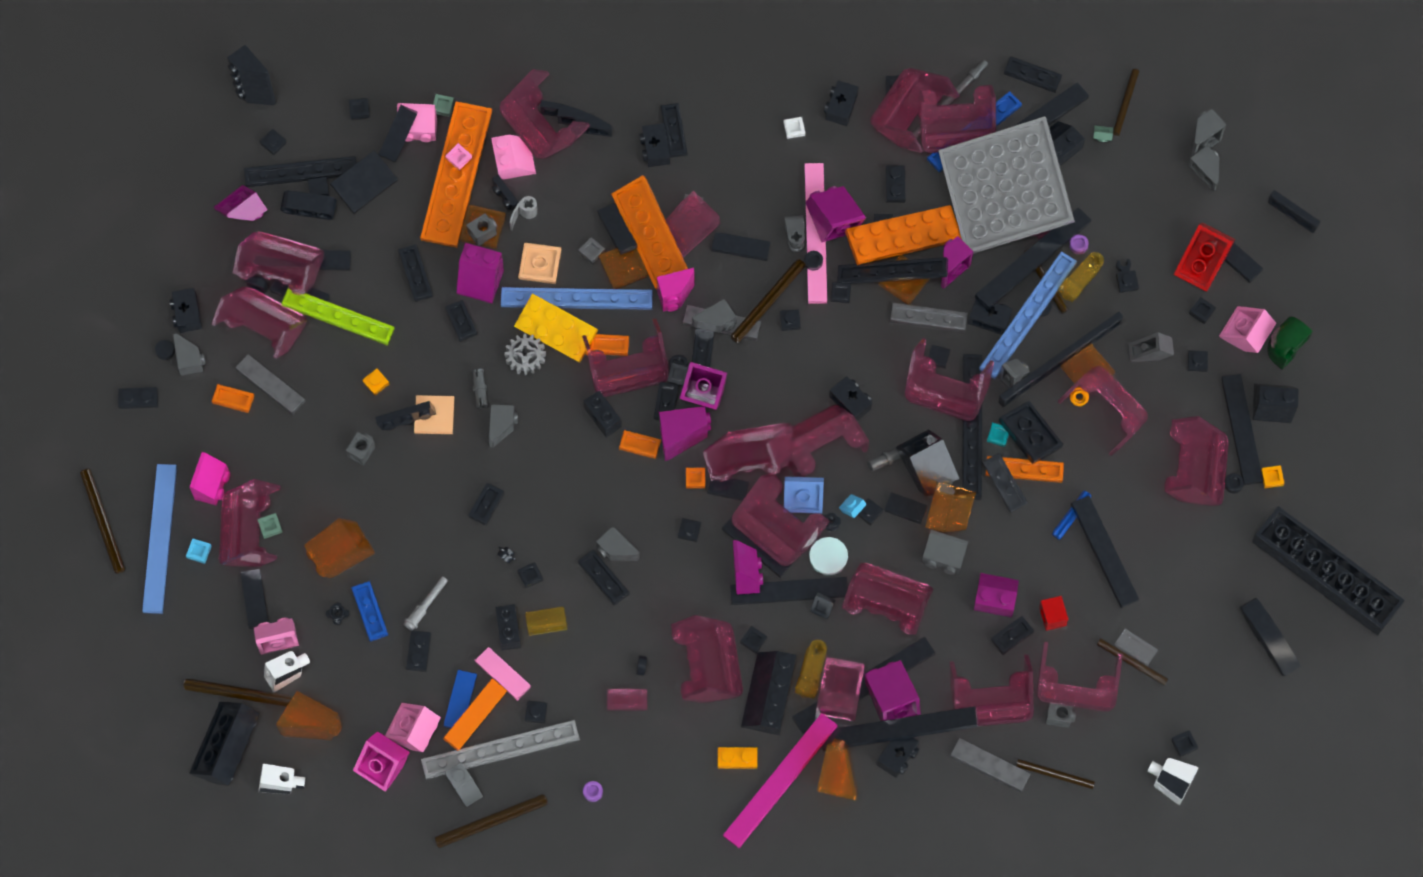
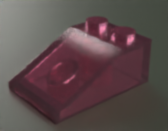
(692, 222)
(840, 689)

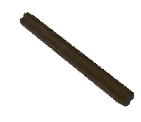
(767, 301)
(102, 521)
(237, 692)
(491, 820)

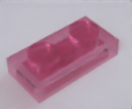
(627, 699)

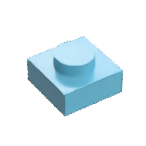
(852, 506)
(198, 551)

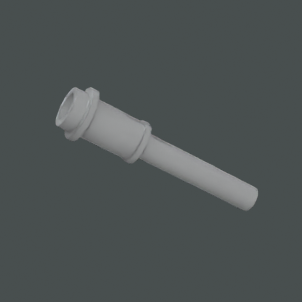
(419, 612)

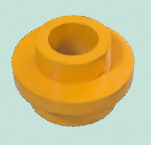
(1079, 402)

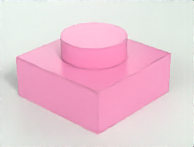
(458, 156)

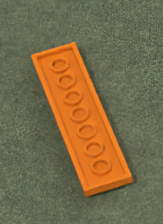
(454, 186)

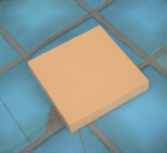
(540, 263)
(441, 422)

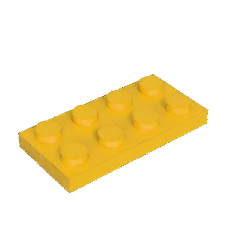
(555, 327)

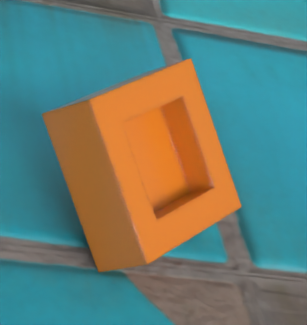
(695, 478)

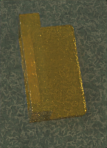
(546, 621)

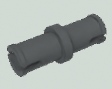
(479, 388)
(886, 458)

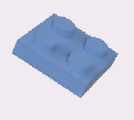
(803, 494)

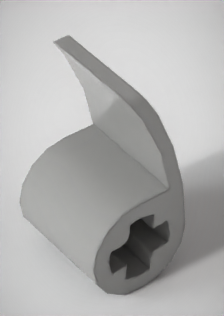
(528, 212)

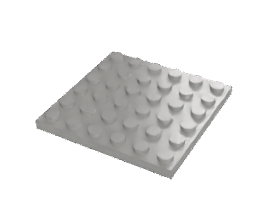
(1006, 185)

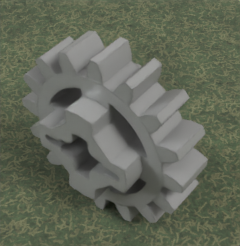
(533, 354)

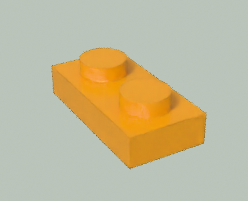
(737, 758)

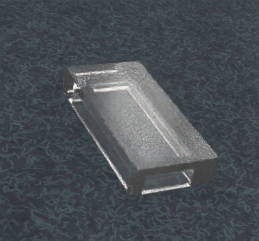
(1135, 647)

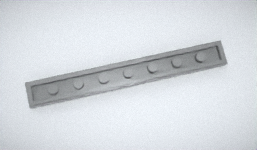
(501, 748)

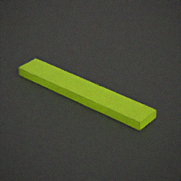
(338, 316)

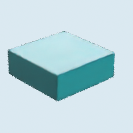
(997, 435)

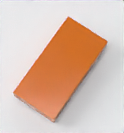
(611, 344)
(233, 398)
(640, 444)

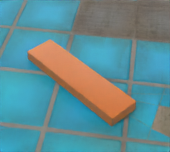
(1039, 471)
(475, 714)

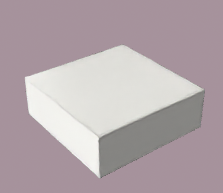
(794, 127)

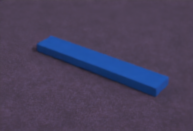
(1004, 108)

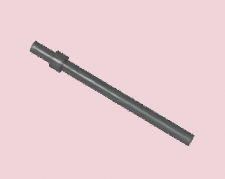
(972, 75)

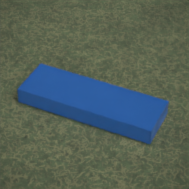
(369, 611)
(460, 697)

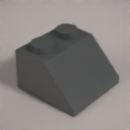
(1207, 131)
(944, 552)

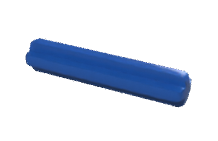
(1068, 519)

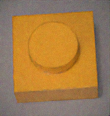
(375, 382)
(1272, 476)

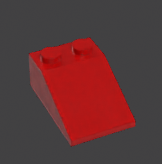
(1204, 256)

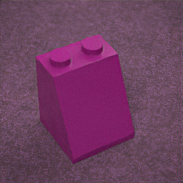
(833, 212)
(479, 273)
(704, 385)
(683, 429)
(892, 692)

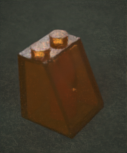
(950, 508)
(338, 548)
(308, 719)
(837, 771)

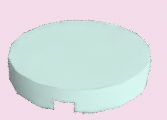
(828, 556)

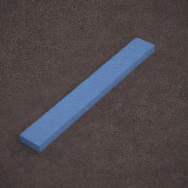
(580, 298)
(1029, 313)
(159, 539)

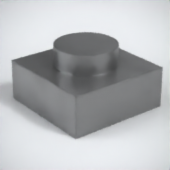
(591, 250)

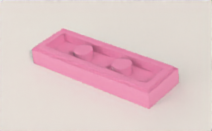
(503, 673)

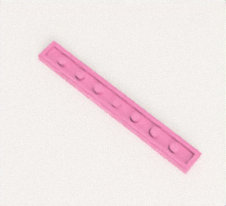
(816, 279)

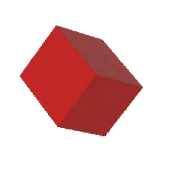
(1053, 613)

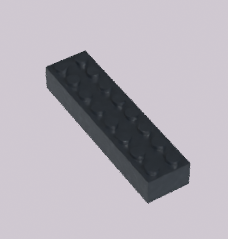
(1328, 570)

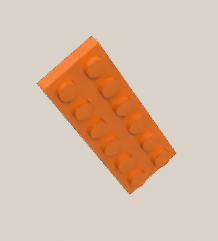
(649, 229)
(902, 234)

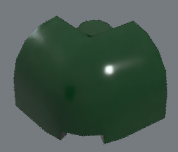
(1287, 341)

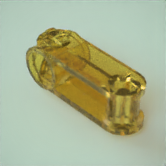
(1080, 278)
(811, 670)

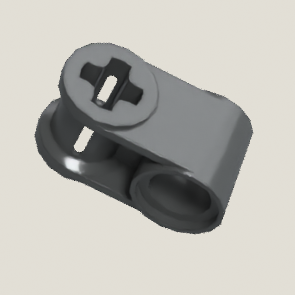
(795, 231)

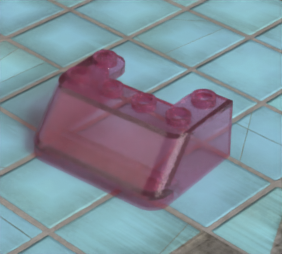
(955, 123)
(279, 260)
(819, 431)
(750, 449)
(1200, 462)
(773, 525)
(888, 595)
(711, 659)

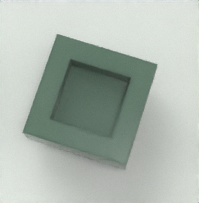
(443, 105)
(1103, 133)
(269, 525)

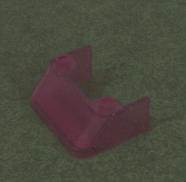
(901, 105)
(530, 125)
(261, 315)
(629, 371)
(1099, 379)
(944, 393)
(240, 525)
(1098, 699)
(996, 704)

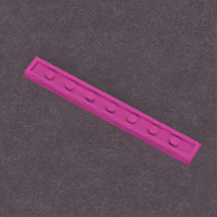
(780, 780)

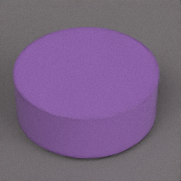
(1079, 244)
(592, 791)

